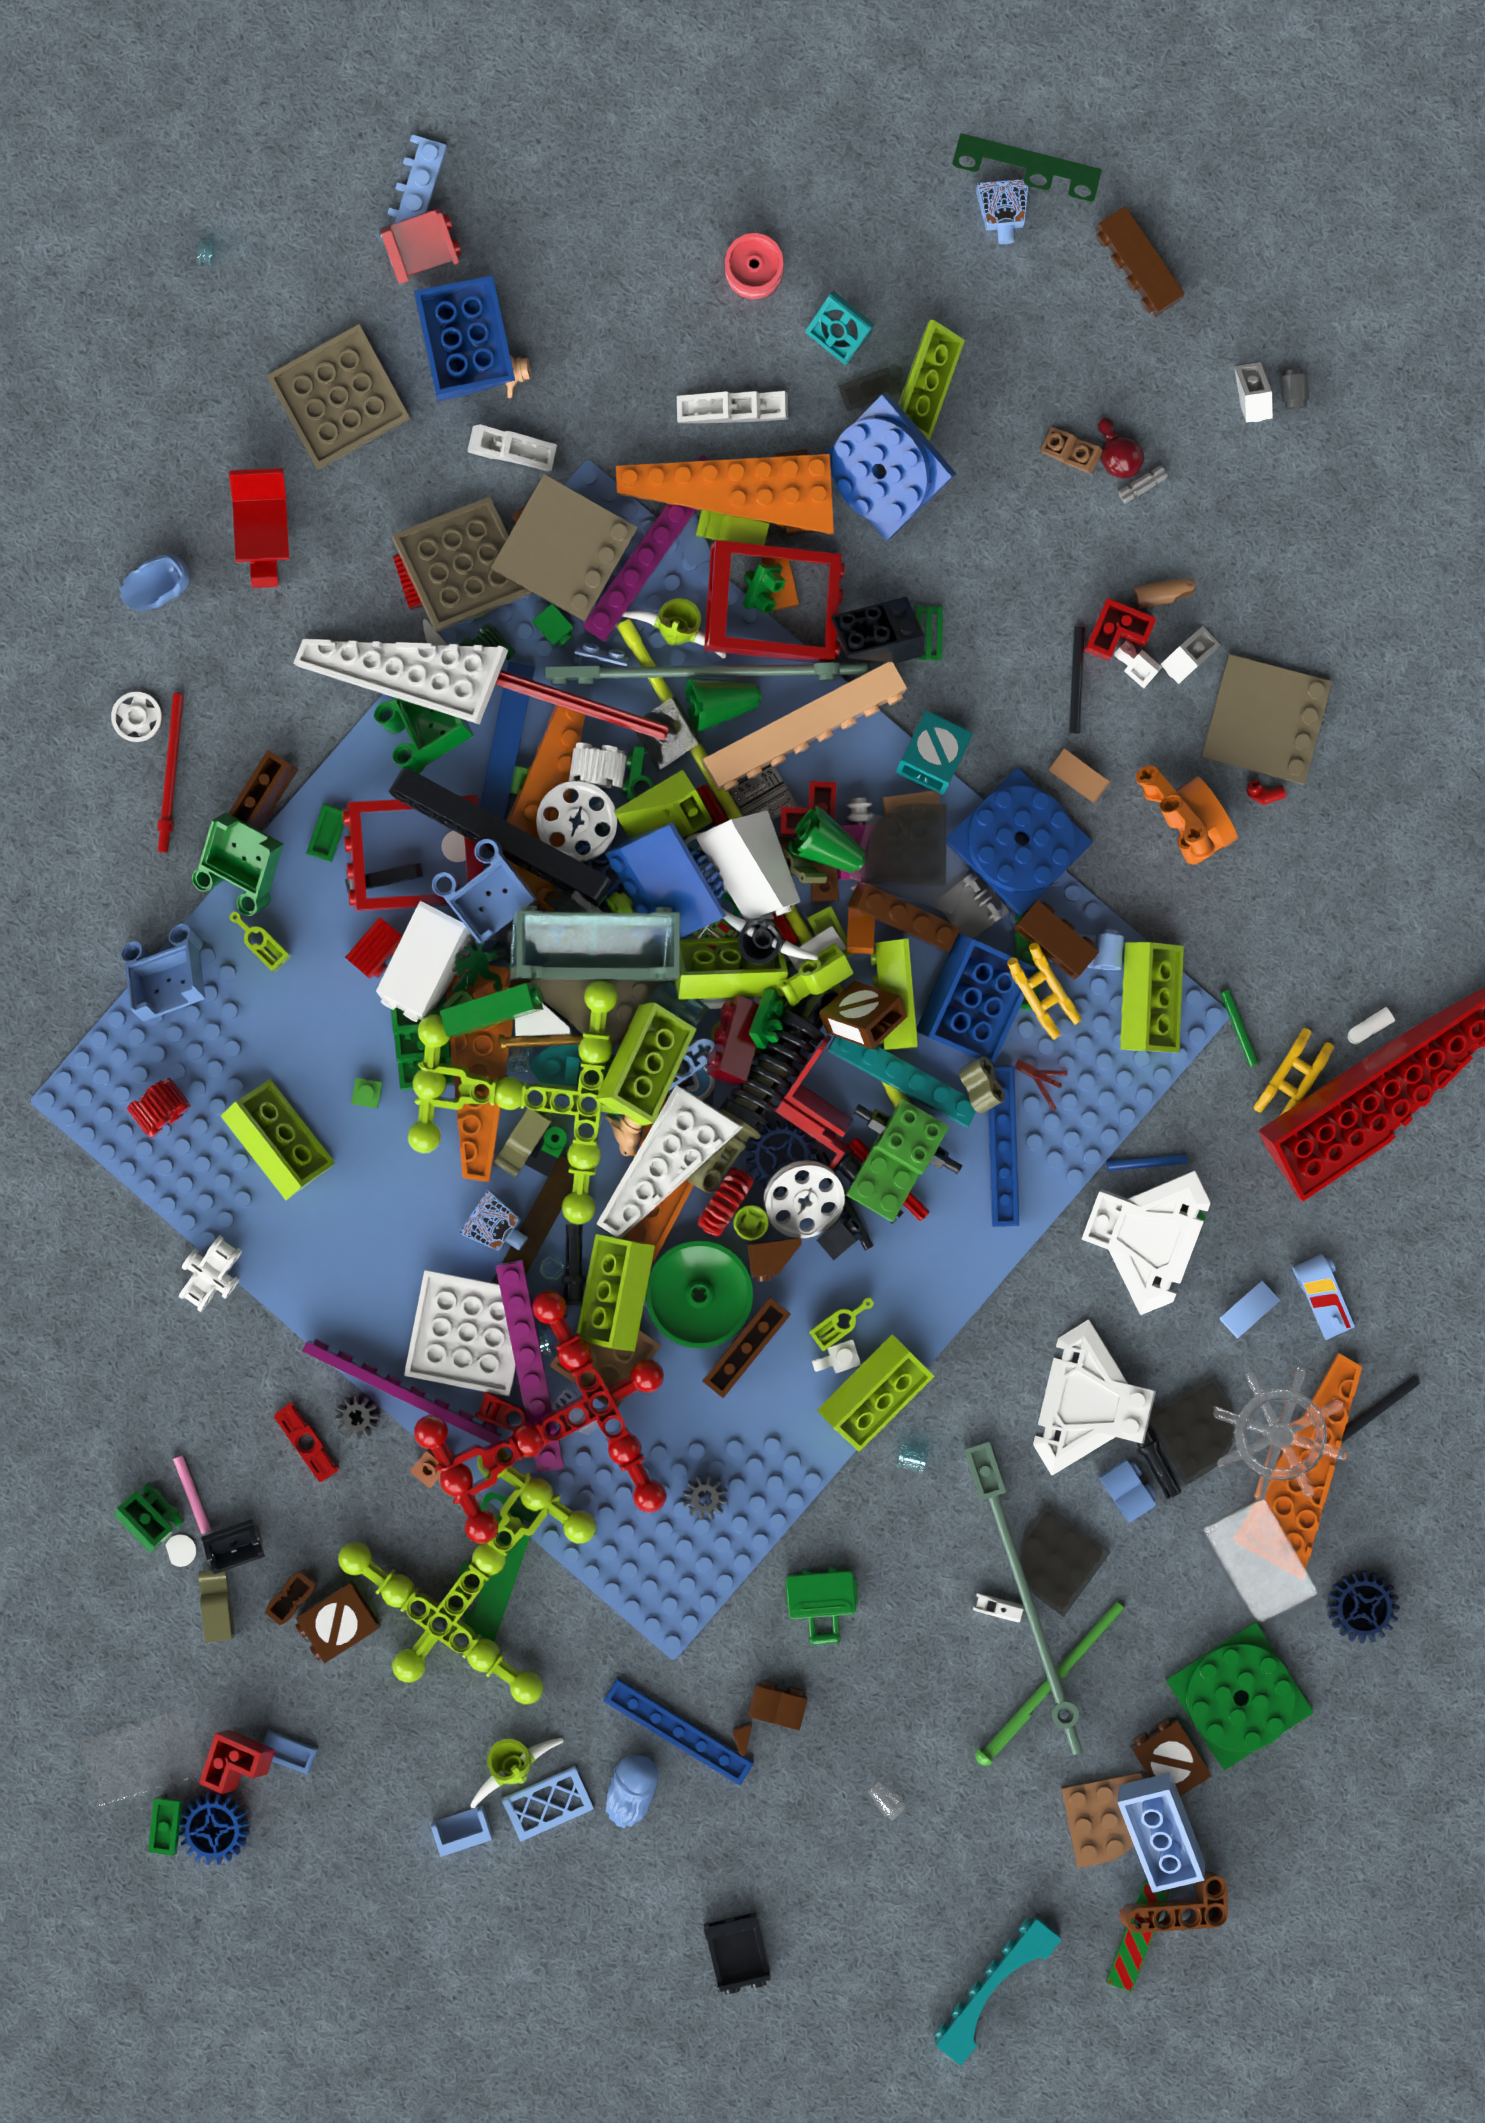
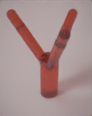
(1038, 1074)

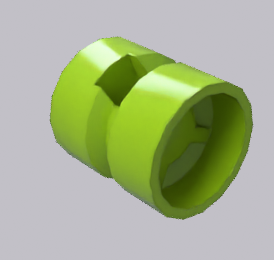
(751, 1222)

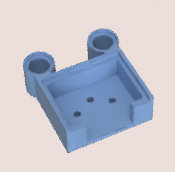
(474, 895)
(167, 978)

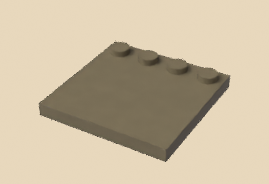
(338, 397)
(564, 548)
(453, 562)
(1266, 719)
(567, 1000)

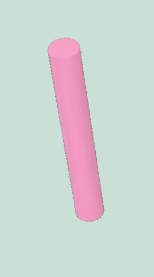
(192, 1494)

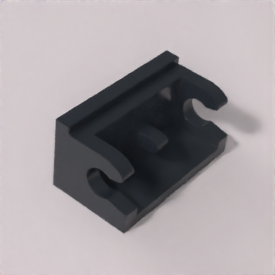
(233, 1546)

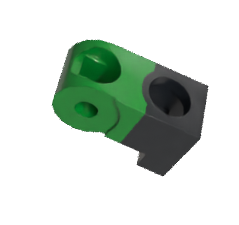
(554, 1144)

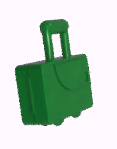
(821, 1595)

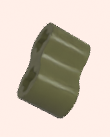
(981, 1085)

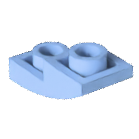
(1249, 1309)

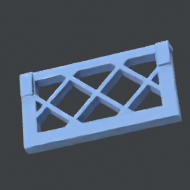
(545, 1825)

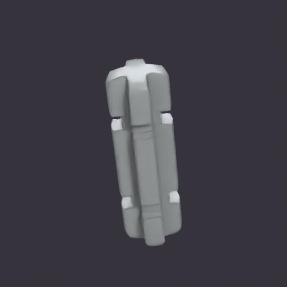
(1142, 484)

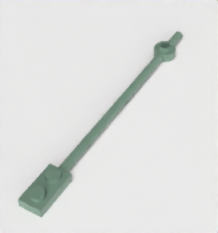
(587, 674)
(990, 1486)

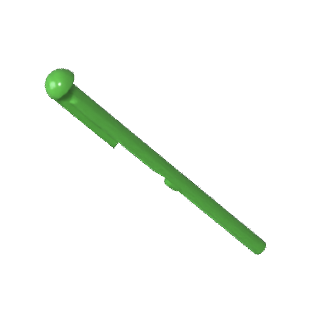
(1020, 1718)

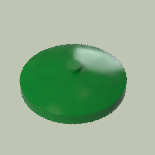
(699, 1294)

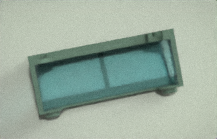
(595, 945)

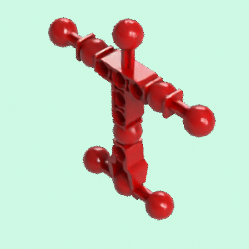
(530, 1439)

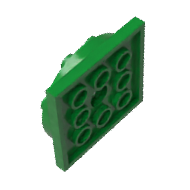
(1208, 1691)

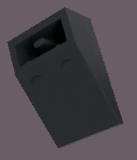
(881, 632)

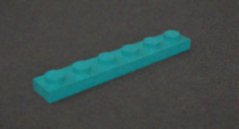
(906, 1079)

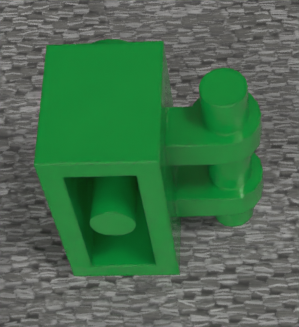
(144, 1521)

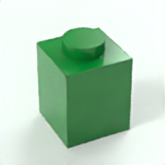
(554, 626)

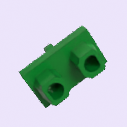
(761, 585)

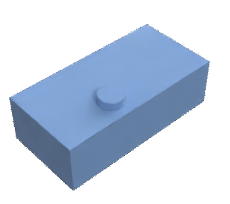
(1161, 1832)

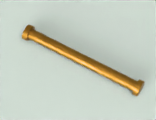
(543, 1040)

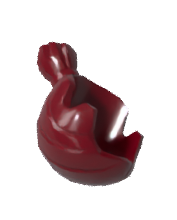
(1120, 454)

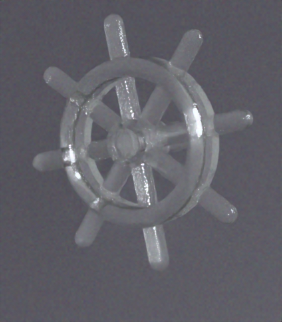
(1280, 1434)

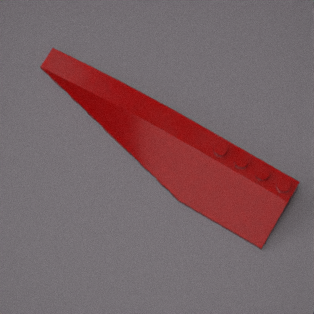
(1373, 1098)

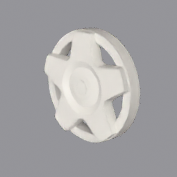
(136, 717)

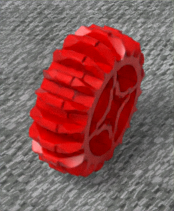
(725, 1201)

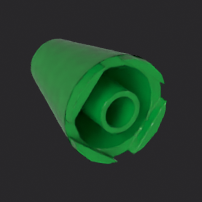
(719, 701)
(826, 842)

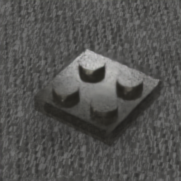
(679, 740)

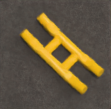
(1058, 995)
(1290, 1060)

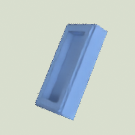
(290, 1752)

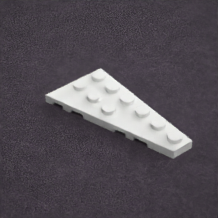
(675, 1147)

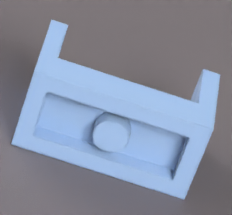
(461, 1830)

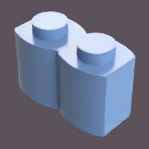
(1127, 1489)

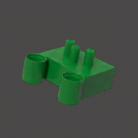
(429, 730)
(241, 857)

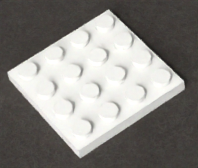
(461, 1335)

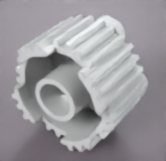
(598, 766)

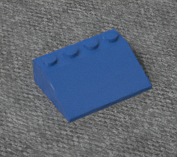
(464, 337)
(662, 873)
(973, 1000)

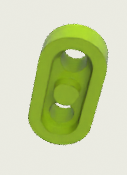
(620, 903)

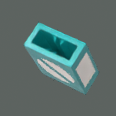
(934, 752)

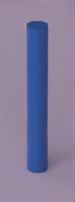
(1145, 1162)

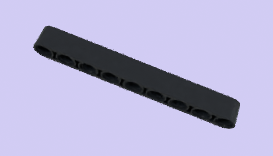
(516, 844)

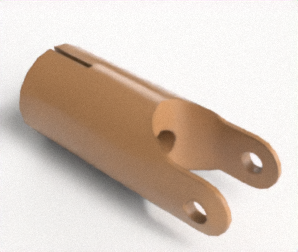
(1162, 592)

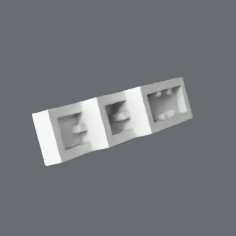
(732, 407)

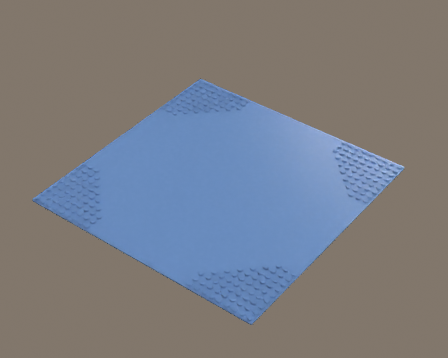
(355, 1242)

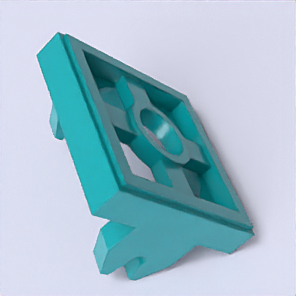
(816, 331)

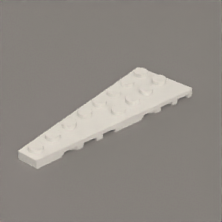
(433, 676)

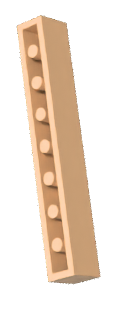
(803, 726)

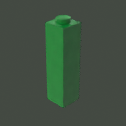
(492, 1009)

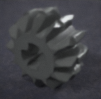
(366, 1414)
(696, 1497)

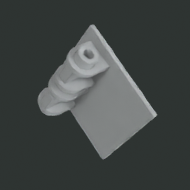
(976, 907)

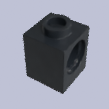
(840, 1236)

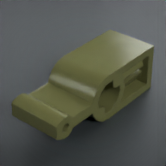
(799, 866)
(523, 1141)
(215, 1606)

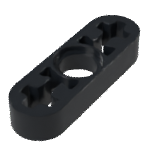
(390, 876)

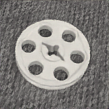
(569, 810)
(799, 1189)

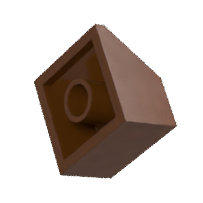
(771, 1257)

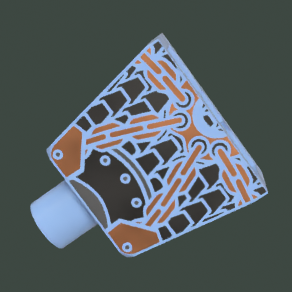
(1003, 207)
(494, 1224)

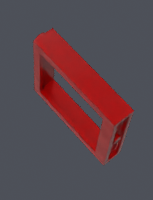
(717, 604)
(356, 870)

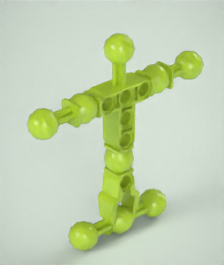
(511, 1094)
(487, 1560)

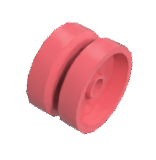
(755, 282)

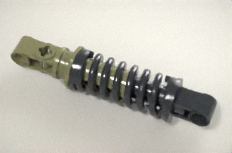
(764, 1083)

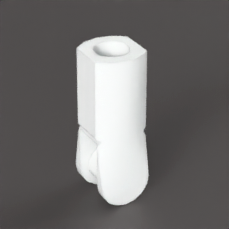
(1370, 1026)
(1003, 1608)

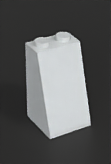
(751, 865)
(424, 962)

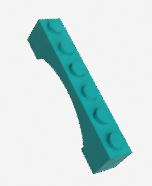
(1033, 1942)

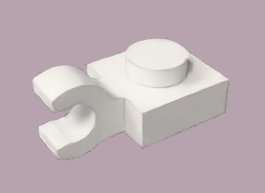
(1140, 666)
(841, 1357)

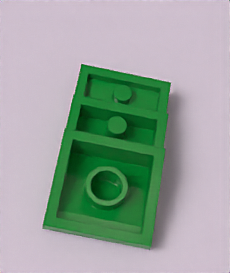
(411, 1049)

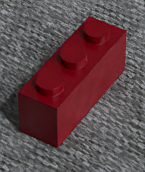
(733, 1046)

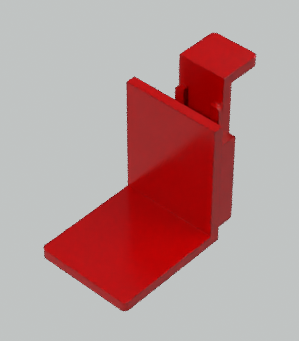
(260, 522)
(814, 1113)

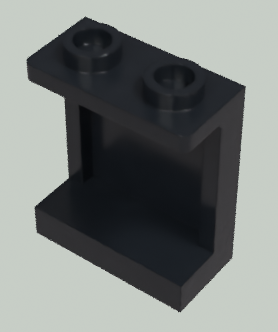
(737, 1953)

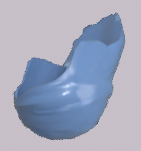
(155, 582)
(631, 1790)

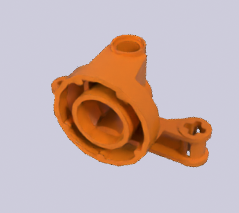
(1191, 810)

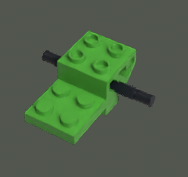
(898, 1157)

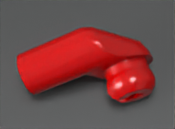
(1263, 795)

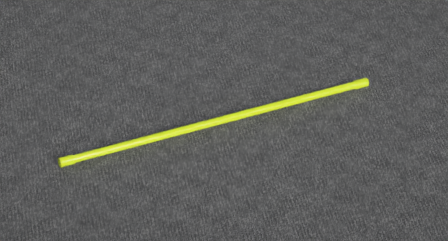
(635, 643)

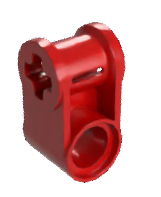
(499, 1411)

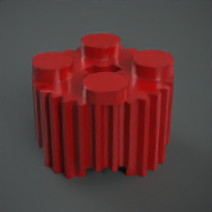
(159, 1106)

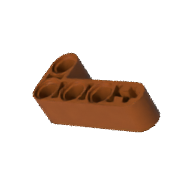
(1174, 1909)

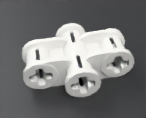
(210, 1273)

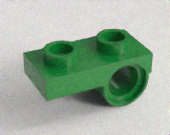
(635, 762)

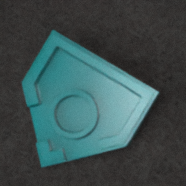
(557, 1065)

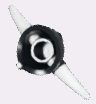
(762, 940)

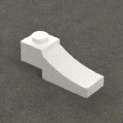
(511, 447)

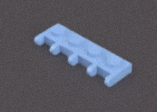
(421, 178)

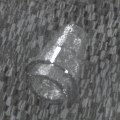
(887, 1801)

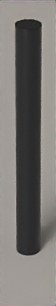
(1076, 684)
(848, 1206)
(1380, 1407)

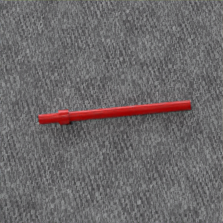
(165, 825)

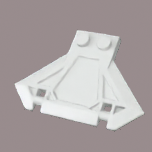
(1150, 1236)
(1088, 1402)

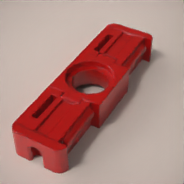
(294, 1428)

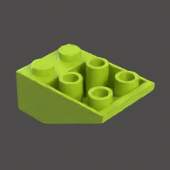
(665, 803)

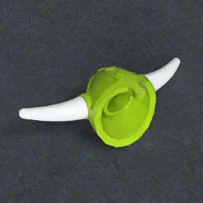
(677, 622)
(510, 1764)

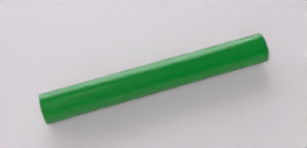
(1239, 1028)

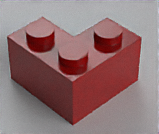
(1118, 622)
(820, 794)
(232, 1756)

